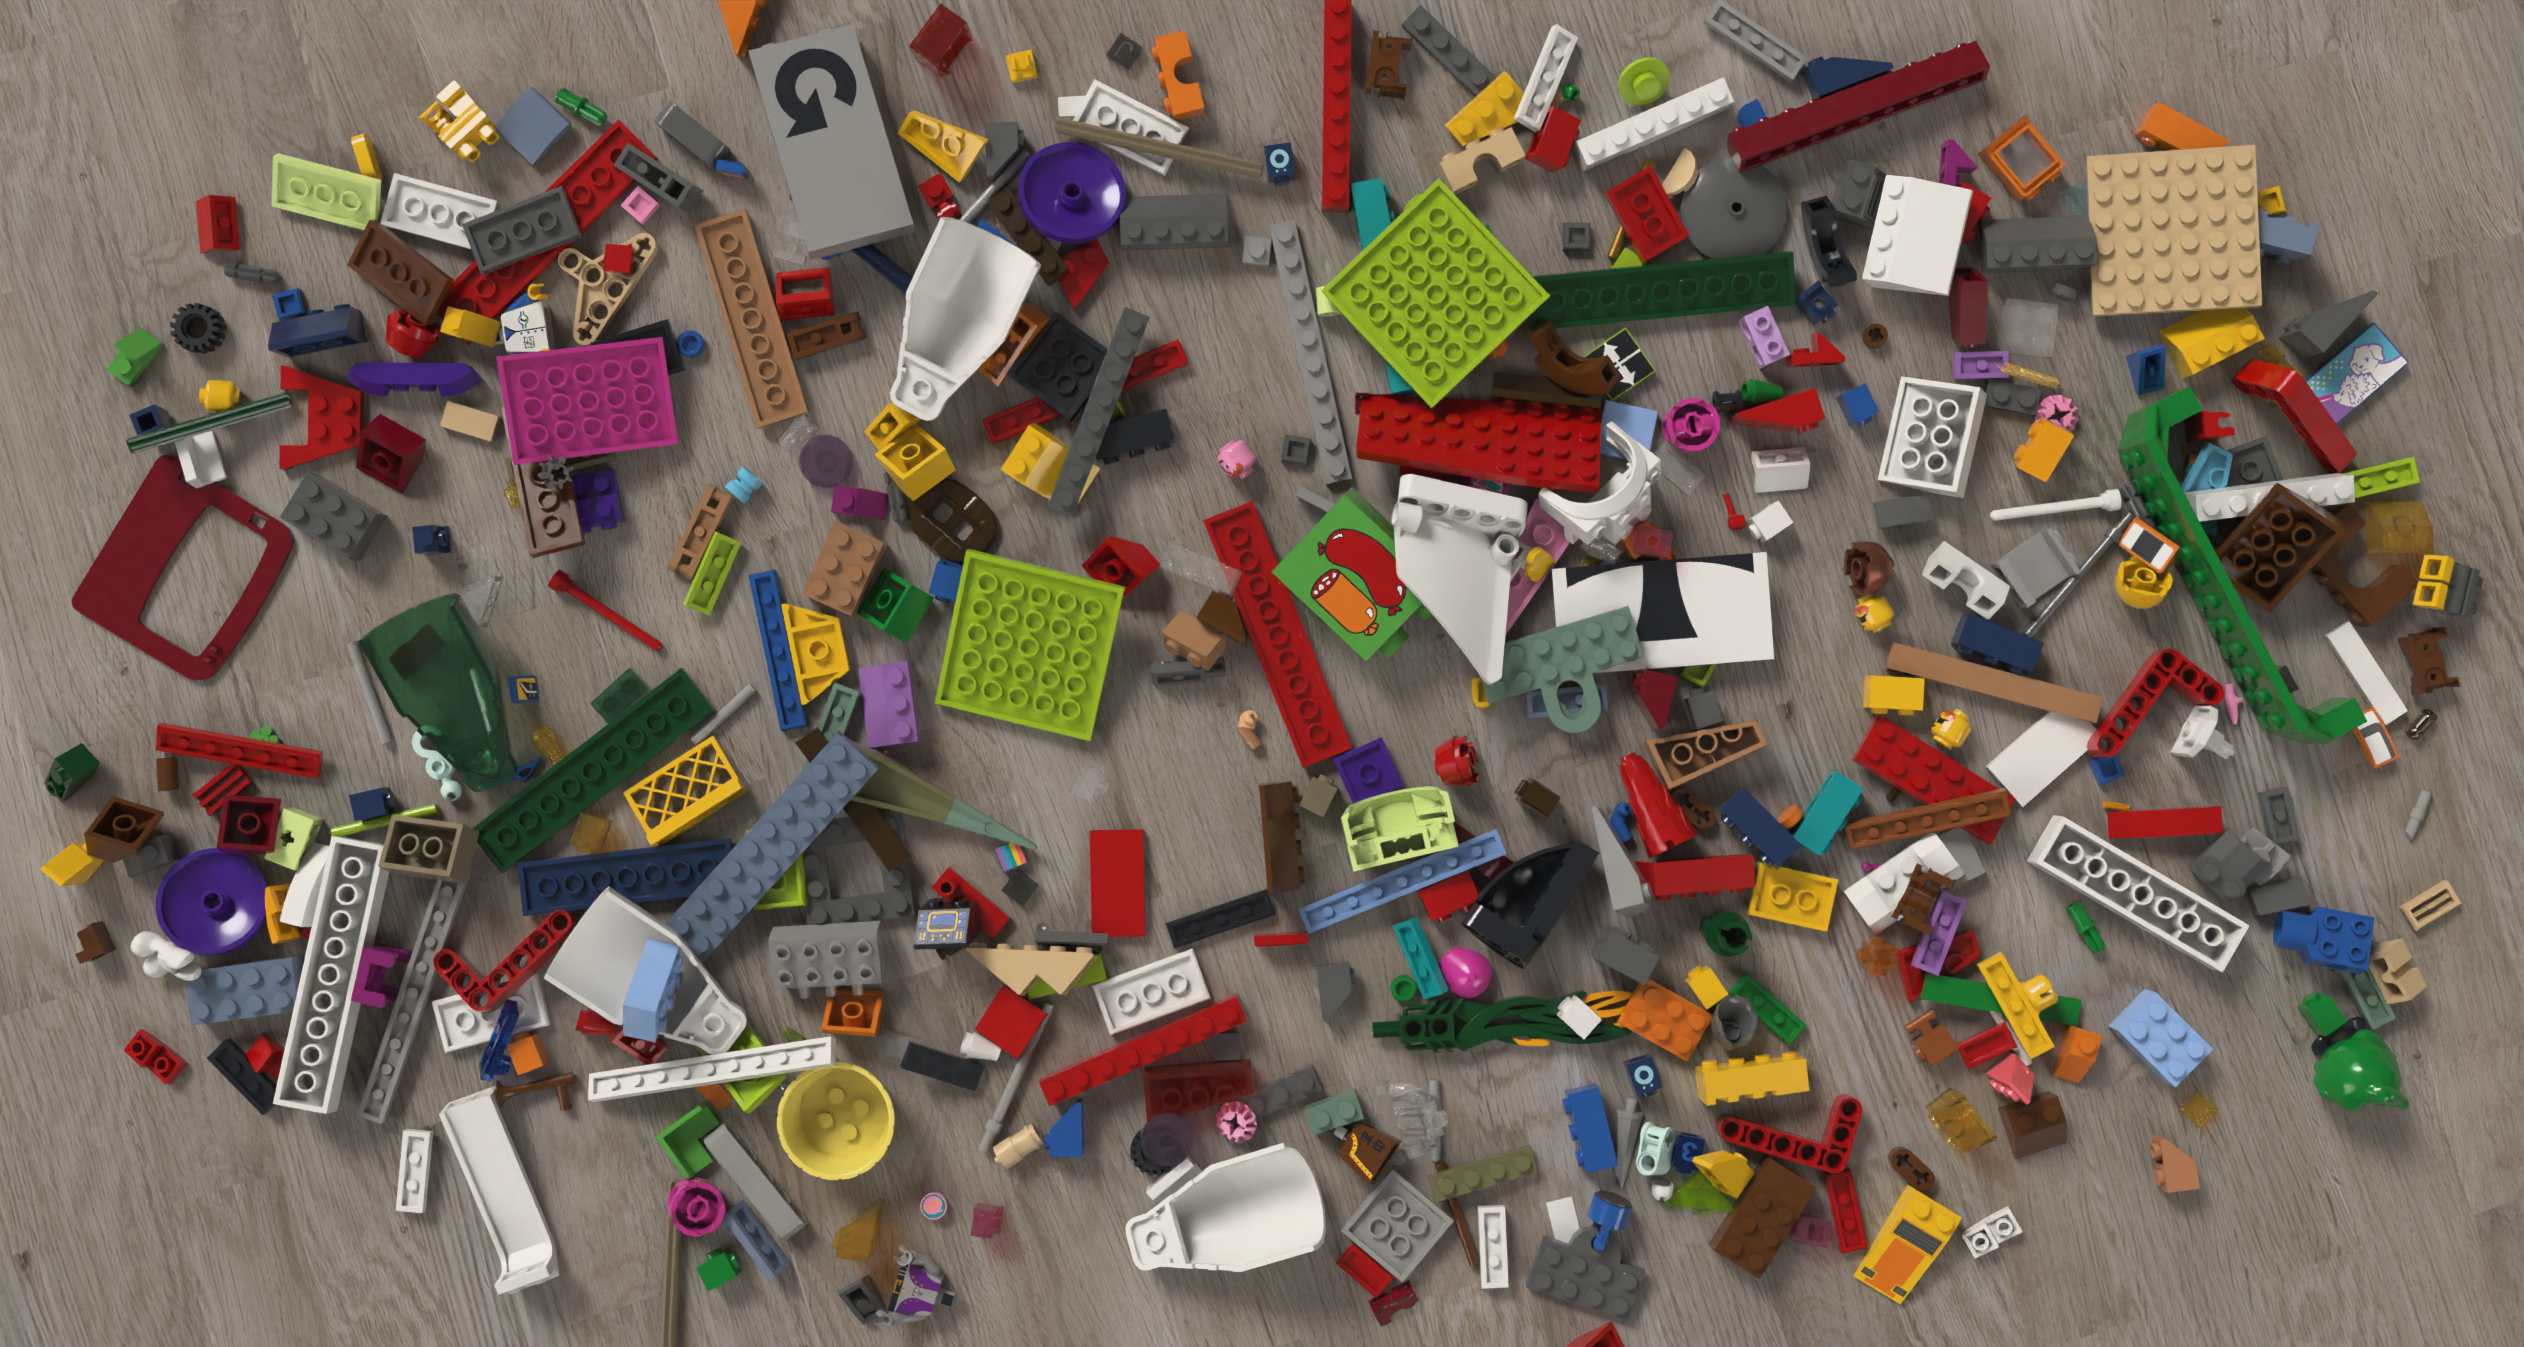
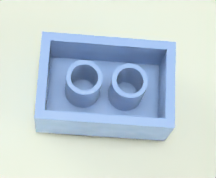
(652, 990)
(2160, 1037)

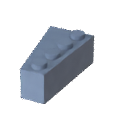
(2284, 239)

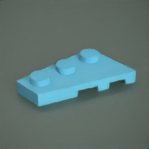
(2209, 472)

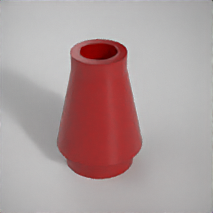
(594, 1024)

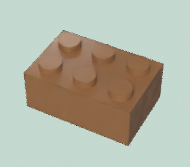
(845, 569)

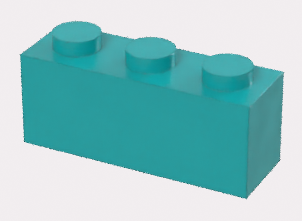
(1827, 813)

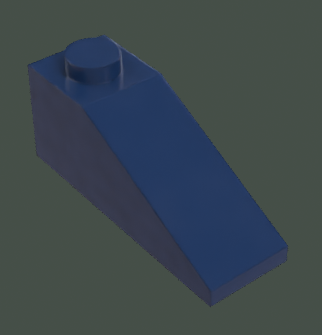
(1838, 73)

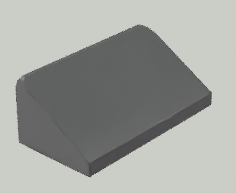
(2278, 896)

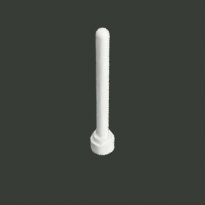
(2109, 500)

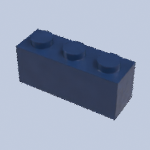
(1996, 644)
(1759, 829)

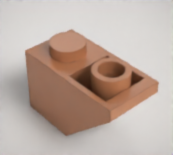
(2174, 1168)

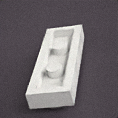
(414, 1170)
(1493, 1246)

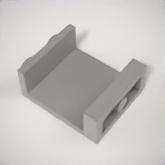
(2036, 567)

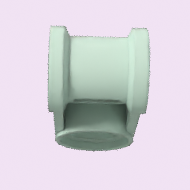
(1656, 1148)

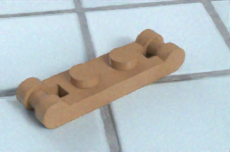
(700, 531)

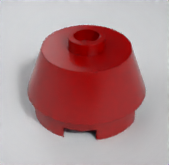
(409, 335)
(1456, 762)

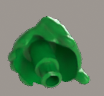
(2360, 1073)

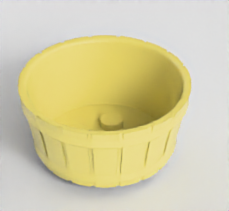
(836, 1121)

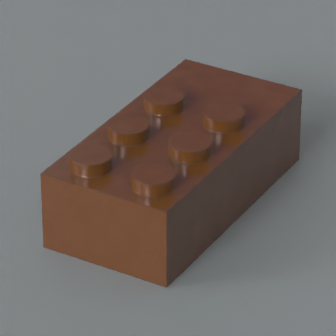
(1762, 1216)

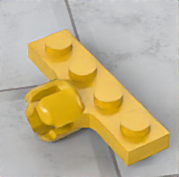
(2021, 1002)

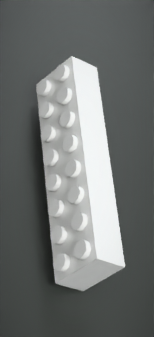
(2138, 893)

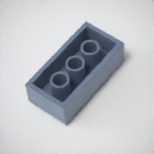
(244, 990)

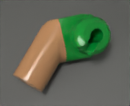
(1565, 94)

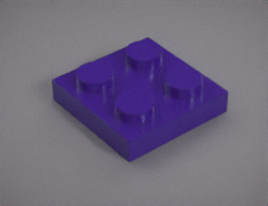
(1368, 771)

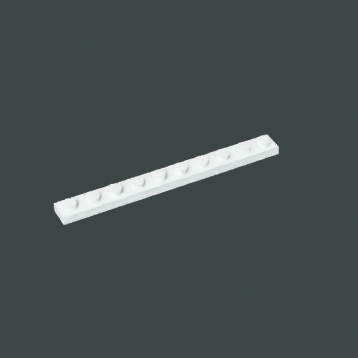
(712, 1069)

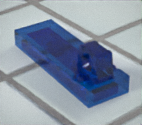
(493, 1060)

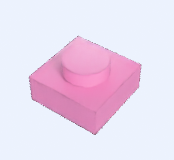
(640, 205)

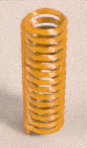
(2111, 805)

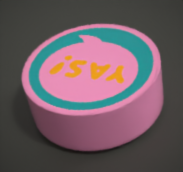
(934, 1205)

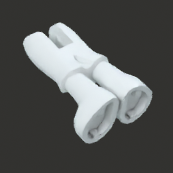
(164, 957)

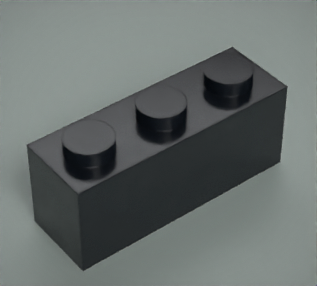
(1134, 436)

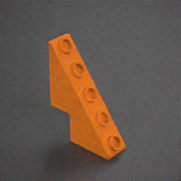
(741, 22)

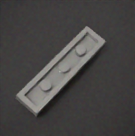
(1755, 40)

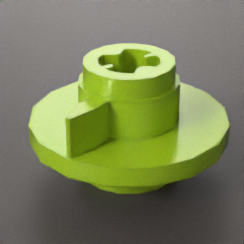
(1644, 81)

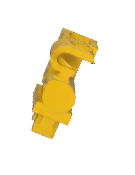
(467, 129)

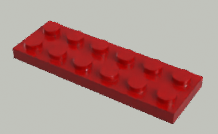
(1922, 771)

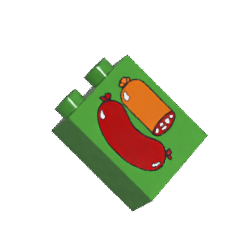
(1351, 578)

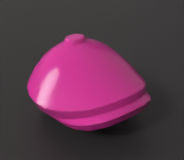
(1465, 972)

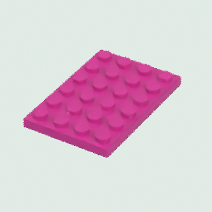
(587, 400)

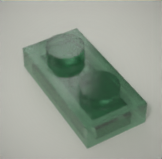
(619, 695)

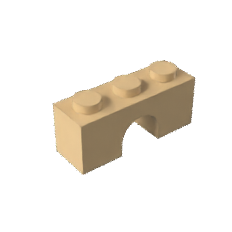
(1500, 148)

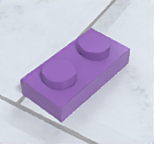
(1980, 365)

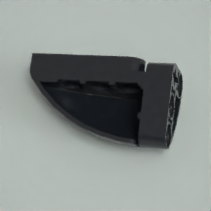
(1527, 900)

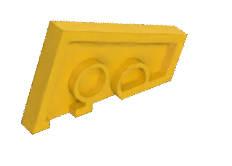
(1487, 111)
(943, 143)

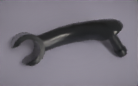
(2322, 1043)

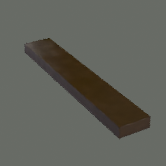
(864, 816)

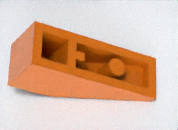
(1023, 332)

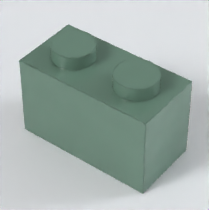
(1333, 1111)

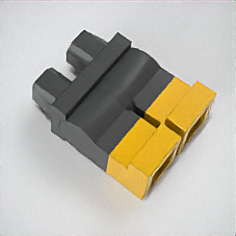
(2450, 587)

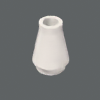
(979, 1047)

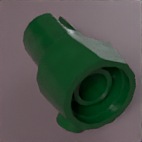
(1727, 920)

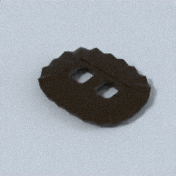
(966, 506)

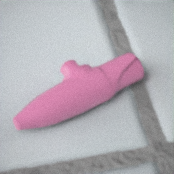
(2232, 702)

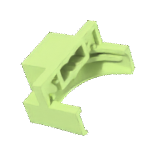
(1398, 826)

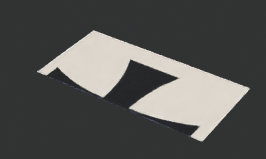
(1680, 607)

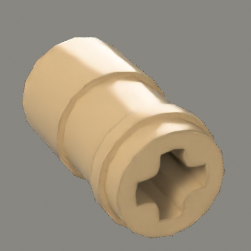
(1016, 1147)

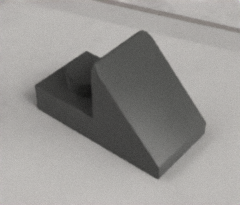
(862, 1300)

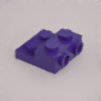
(598, 500)

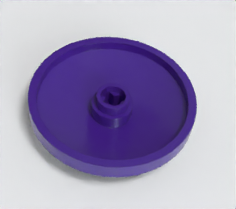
(1071, 192)
(212, 902)

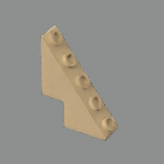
(1024, 967)

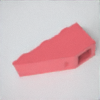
(2012, 1078)

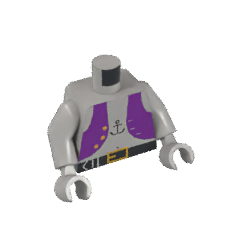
(915, 1290)

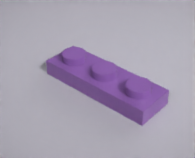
(1945, 919)

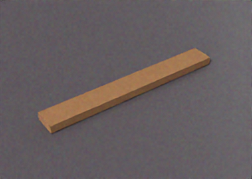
(1994, 682)

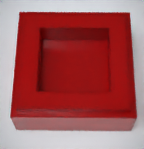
(618, 258)

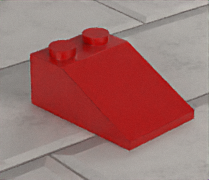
(1787, 414)

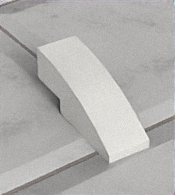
(305, 888)

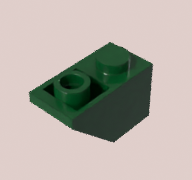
(71, 772)

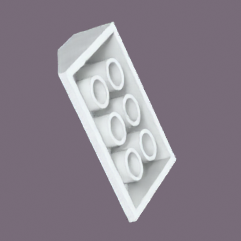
(1917, 236)
(1932, 436)

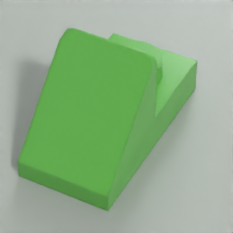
(134, 356)

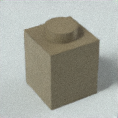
(1318, 795)

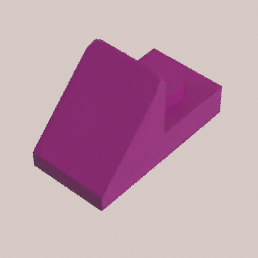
(1953, 161)
(859, 502)

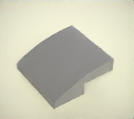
(1964, 852)

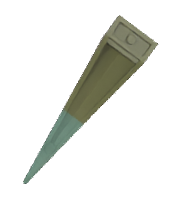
(907, 792)

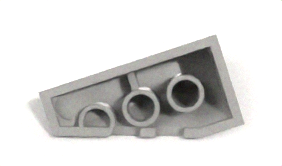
(1625, 882)

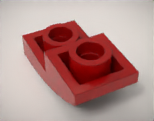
(157, 1056)

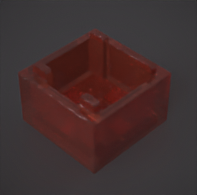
(941, 41)

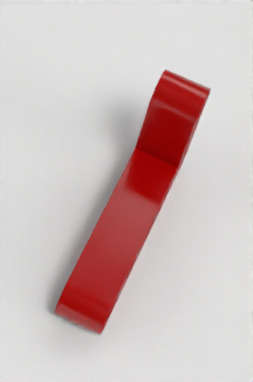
(2301, 409)
(2147, 696)
(509, 966)
(1795, 1142)

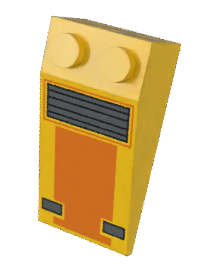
(1907, 1244)

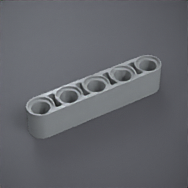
(755, 1181)

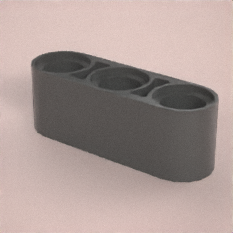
(692, 135)

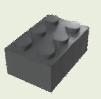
(333, 516)

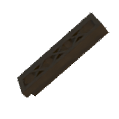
(1539, 390)

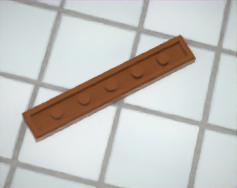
(1927, 819)

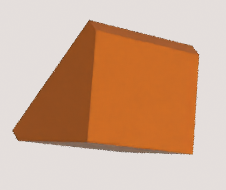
(853, 1013)

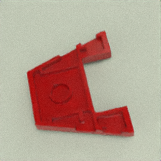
(333, 418)

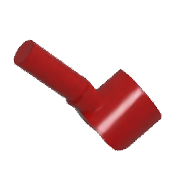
(1735, 522)

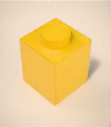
(1705, 986)

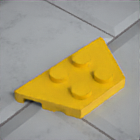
(816, 650)

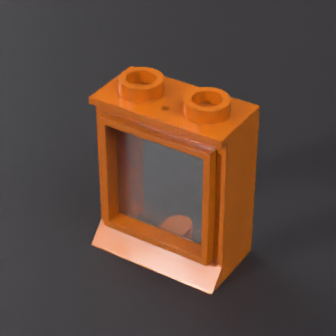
(2022, 160)

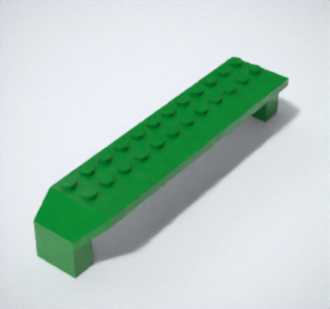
(2145, 456)

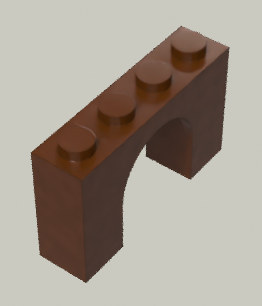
(2368, 603)

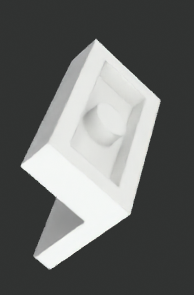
(201, 459)
(1780, 469)
(1173, 1180)

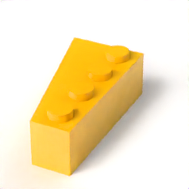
(1751, 1077)

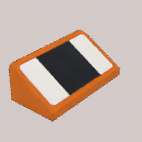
(2149, 546)

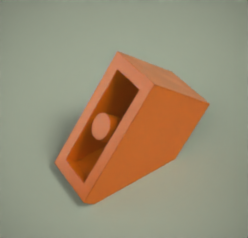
(2076, 1053)

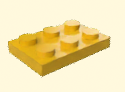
(1792, 897)

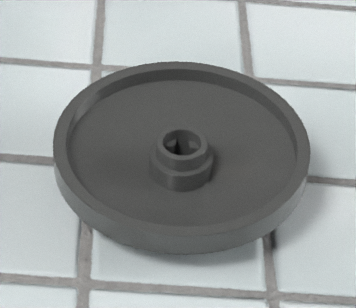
(1720, 231)

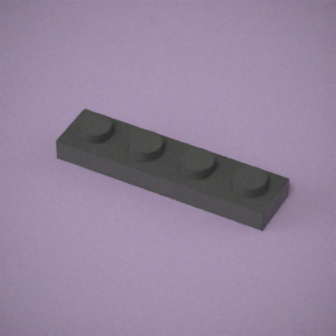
(1448, 51)

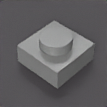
(1256, 251)

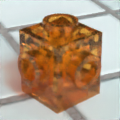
(1886, 960)

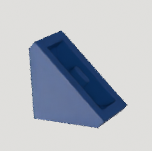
(2148, 369)

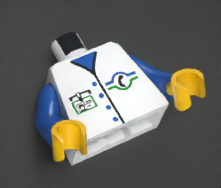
(527, 324)

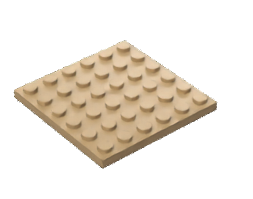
(2174, 231)

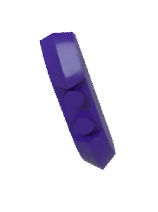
(381, 376)

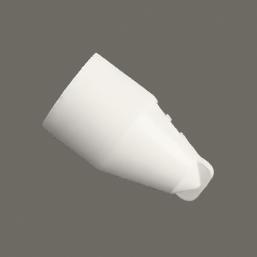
(957, 312)
(602, 959)
(1235, 1215)

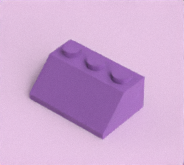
(890, 704)

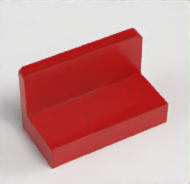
(217, 224)

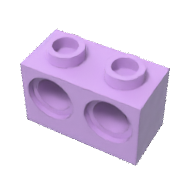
(1763, 337)

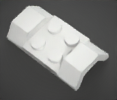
(1883, 888)

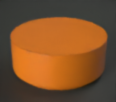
(1790, 817)

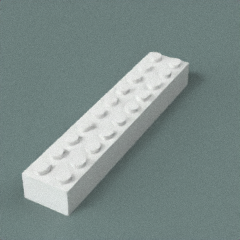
(323, 1008)

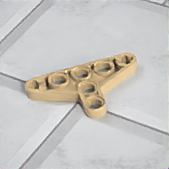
(596, 294)

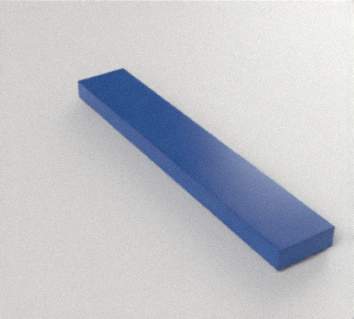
(777, 650)

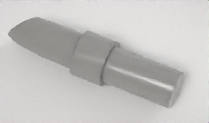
(2417, 814)

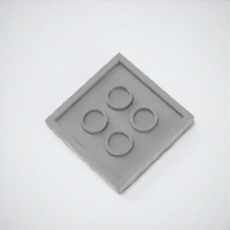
(1397, 1225)

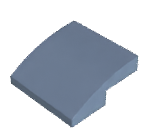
(533, 125)

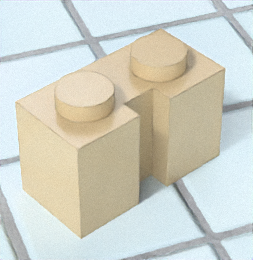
(2393, 972)

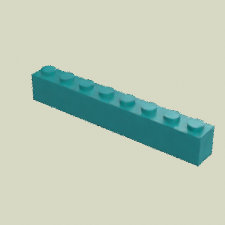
(1372, 218)

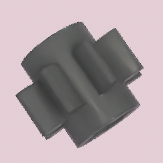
(552, 464)

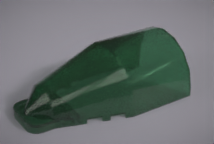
(446, 686)

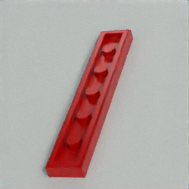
(239, 750)

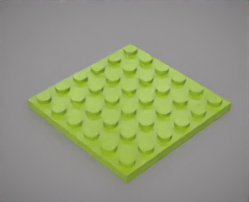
(1435, 293)
(1029, 644)

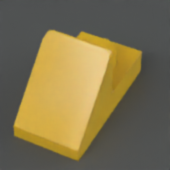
(470, 326)

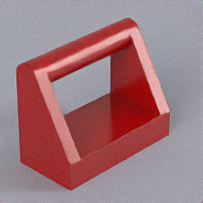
(807, 303)

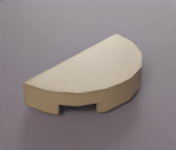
(1682, 174)

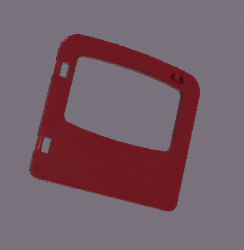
(142, 547)

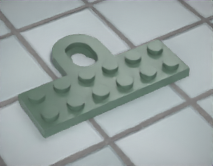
(1564, 655)

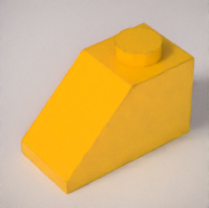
(890, 425)
(72, 865)
(1725, 1171)

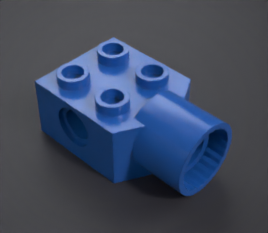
(2327, 938)

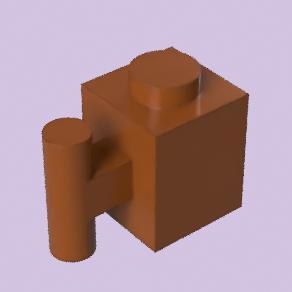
(1933, 1042)

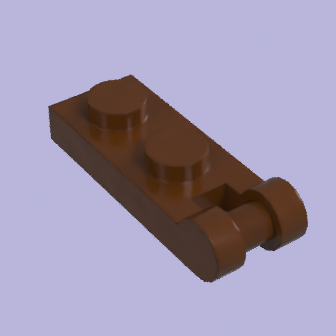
(825, 336)

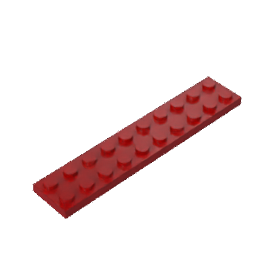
(591, 188)
(1278, 636)

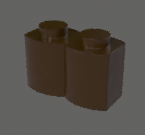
(1536, 797)

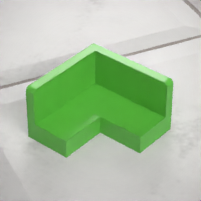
(684, 1143)

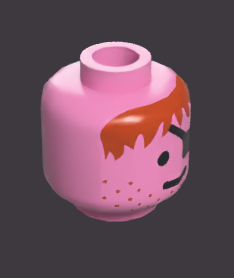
(1237, 459)

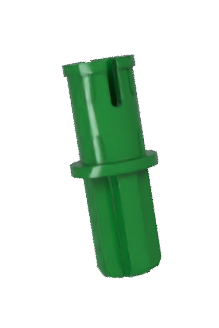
(580, 106)
(2085, 926)

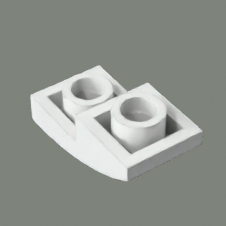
(1991, 1231)

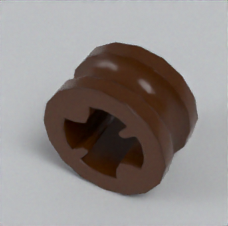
(1882, 333)

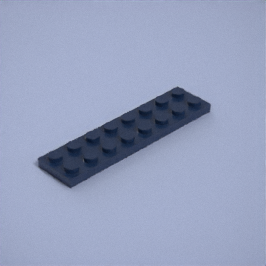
(634, 873)

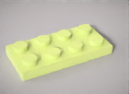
(325, 192)

